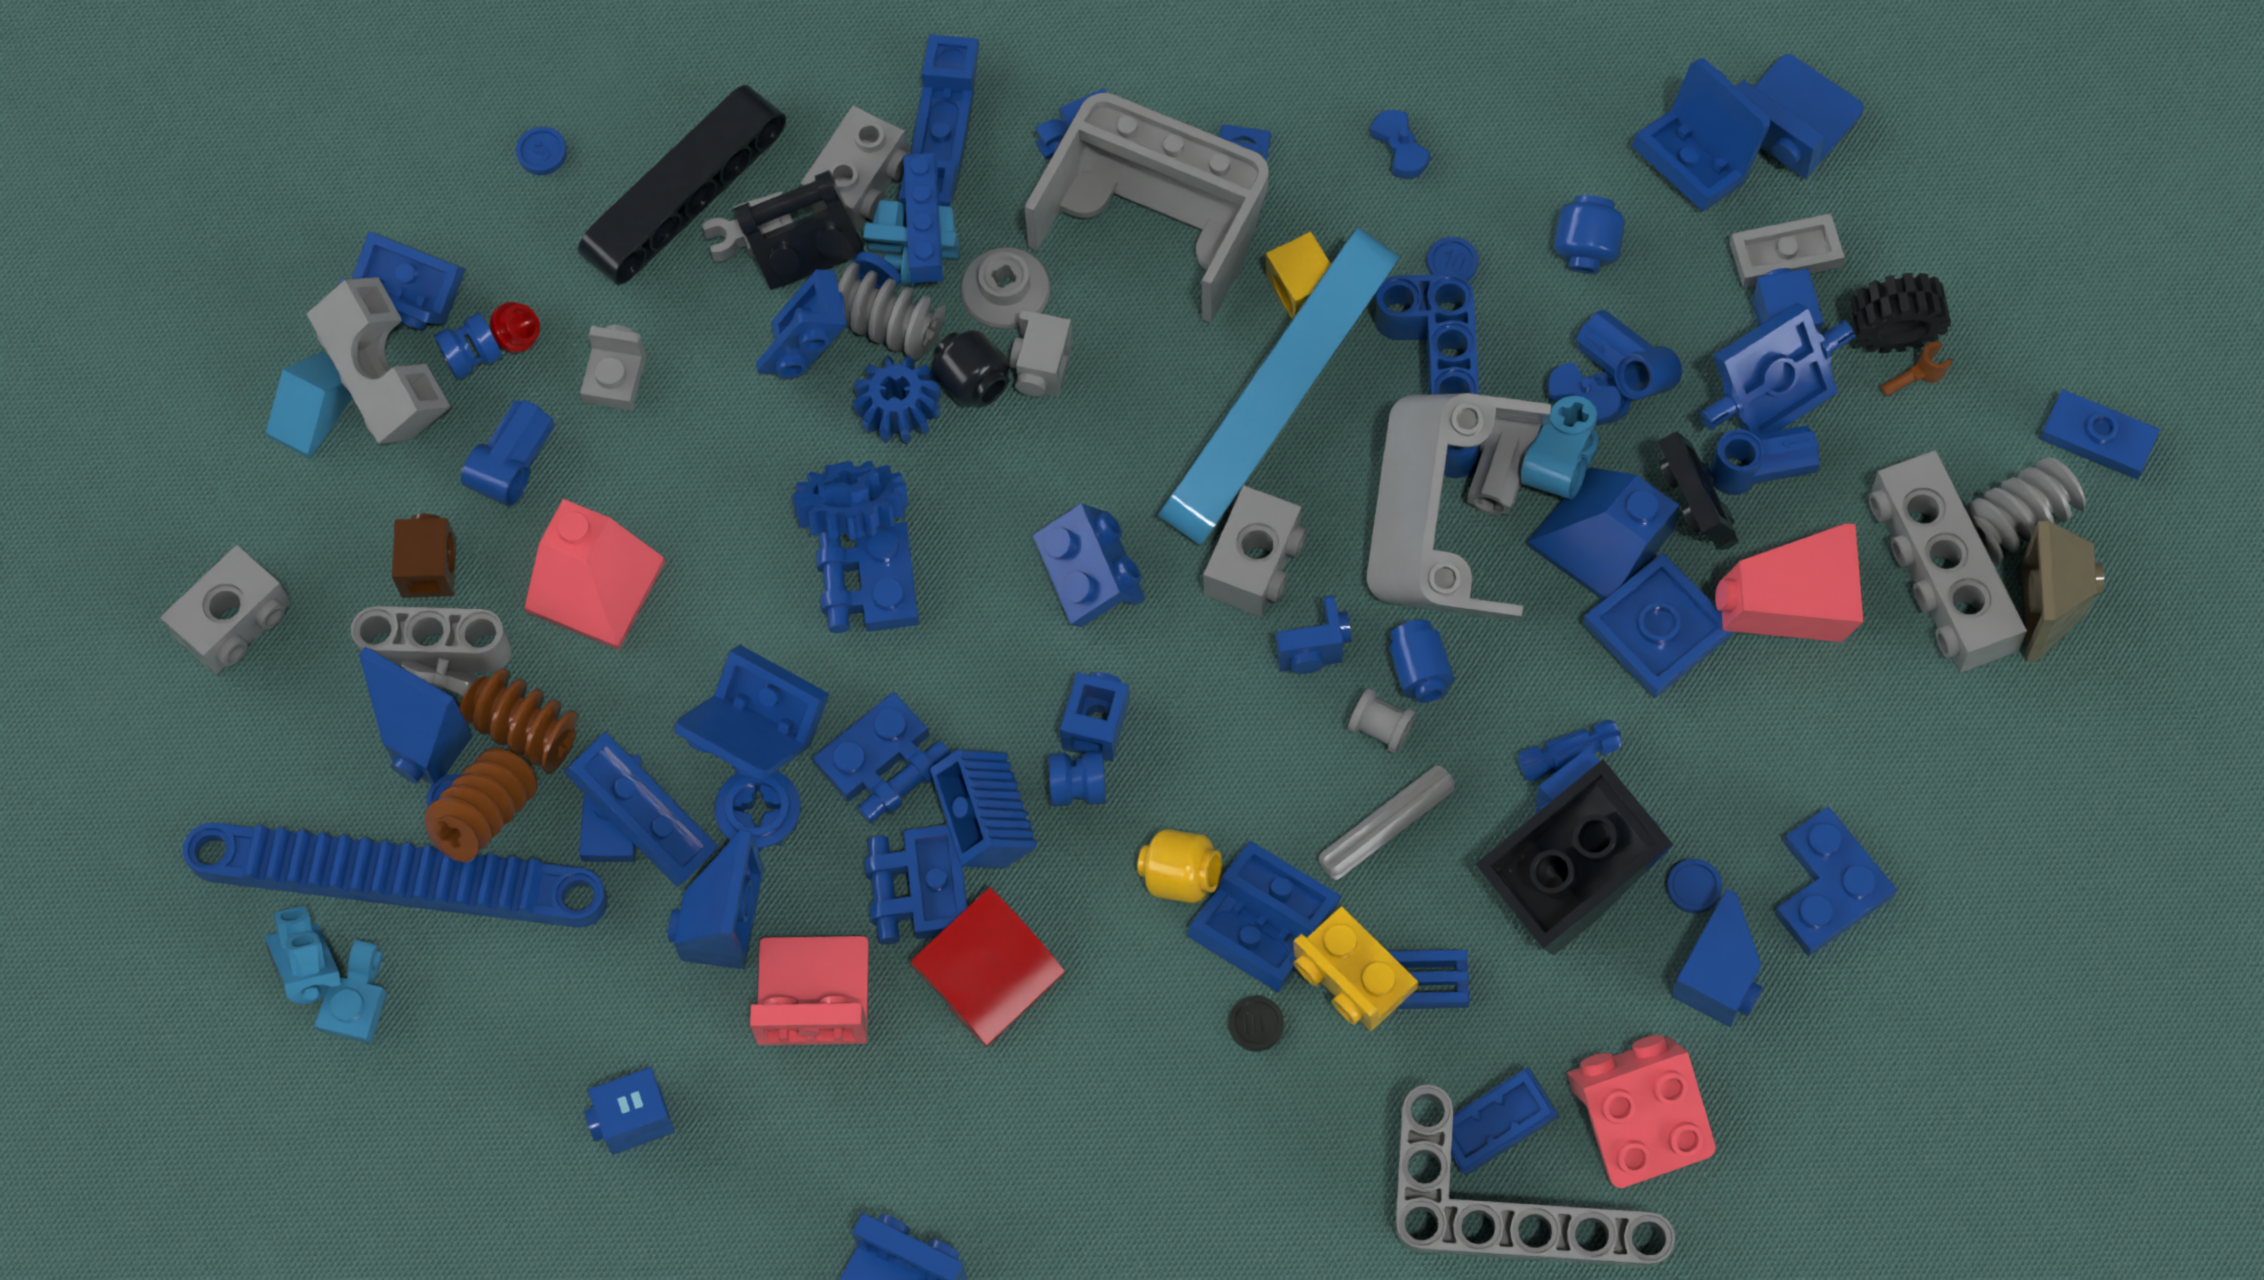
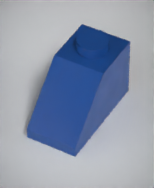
(1722, 966)

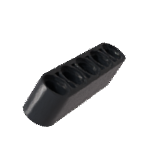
(682, 184)

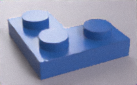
(1844, 884)

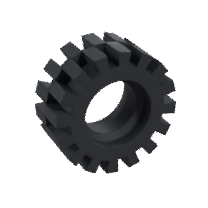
(1900, 312)

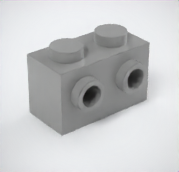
(863, 161)

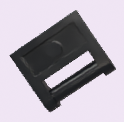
(805, 243)

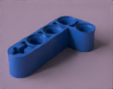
(1442, 331)

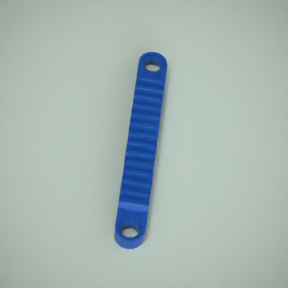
(394, 874)

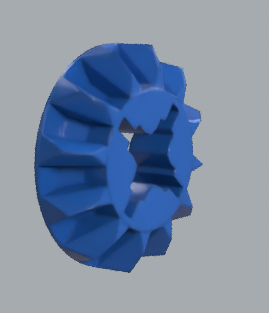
(739, 795)

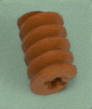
(520, 720)
(479, 803)

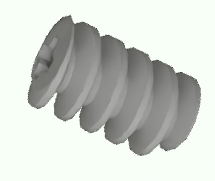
(888, 316)
(2023, 503)

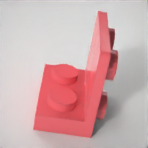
(812, 991)

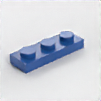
(641, 809)

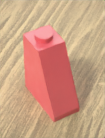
(1797, 589)

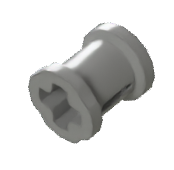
(1382, 720)

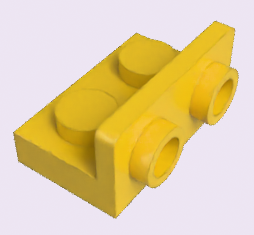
(1354, 969)

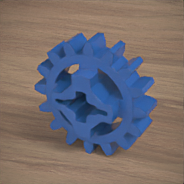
(850, 500)

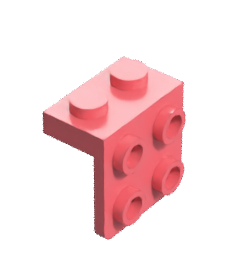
(1644, 1109)

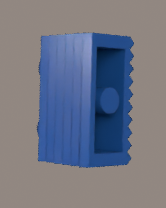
(983, 808)

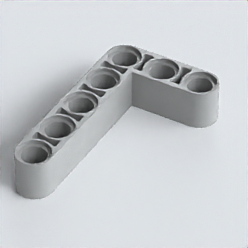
(1505, 1216)

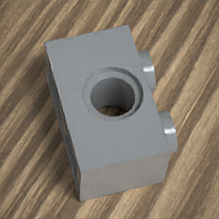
(1254, 522)
(231, 583)

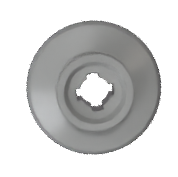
(998, 305)

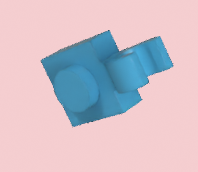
(356, 1004)

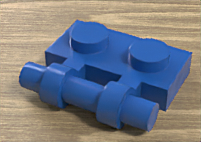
(885, 577)
(874, 746)
(934, 883)

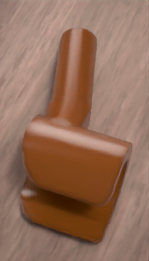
(1924, 369)

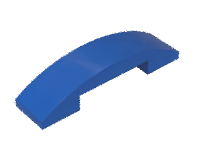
(946, 108)

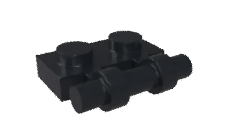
(1703, 507)

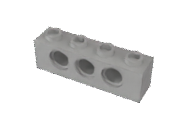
(1926, 488)

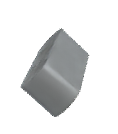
(413, 624)

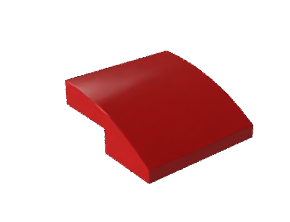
(988, 967)

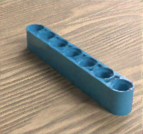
(1278, 386)

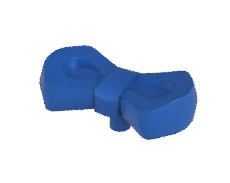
(1409, 157)
(1569, 381)

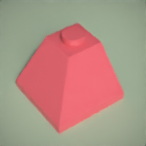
(591, 575)

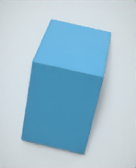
(307, 404)

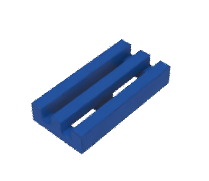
(1435, 959)

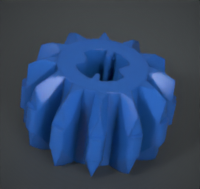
(897, 399)

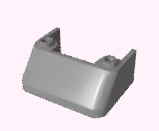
(1163, 166)
(1402, 557)

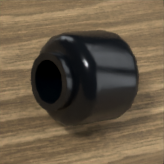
(971, 368)

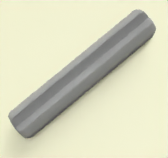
(1386, 822)

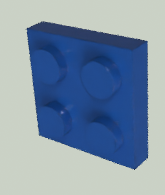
(1658, 625)

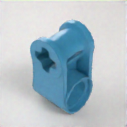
(1563, 448)

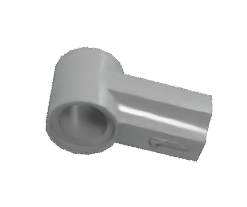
(1500, 466)

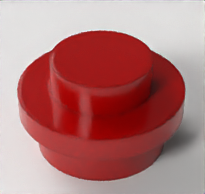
(514, 326)

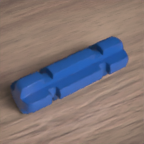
(1560, 751)

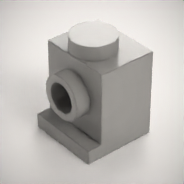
(1041, 353)

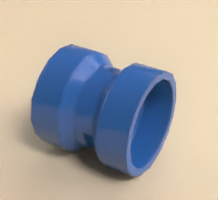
(457, 351)
(1077, 778)

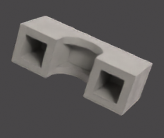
(353, 330)

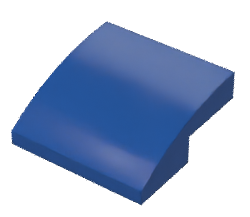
(1261, 913)

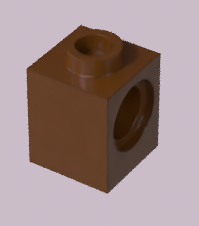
(424, 556)

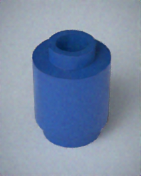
(1420, 661)

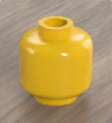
(1180, 866)

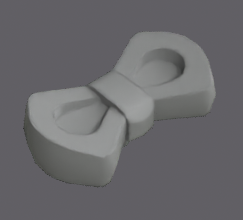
(439, 677)

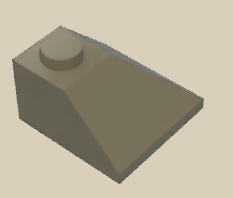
(2056, 585)

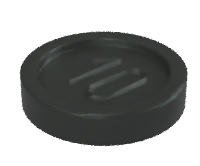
(1256, 1023)

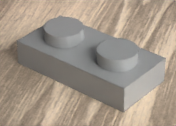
(1790, 245)

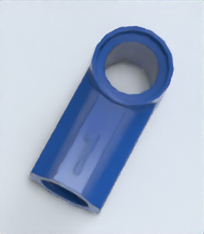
(1629, 357)
(1766, 457)
(502, 465)

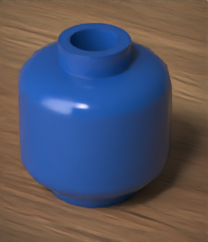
(1589, 233)

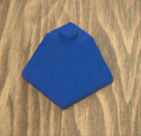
(1606, 530)
(415, 720)
(720, 907)

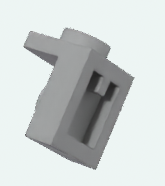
(613, 367)

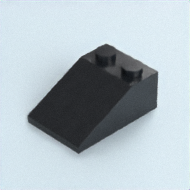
(1575, 857)

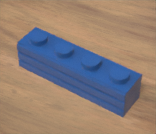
(923, 217)

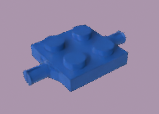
(1776, 372)

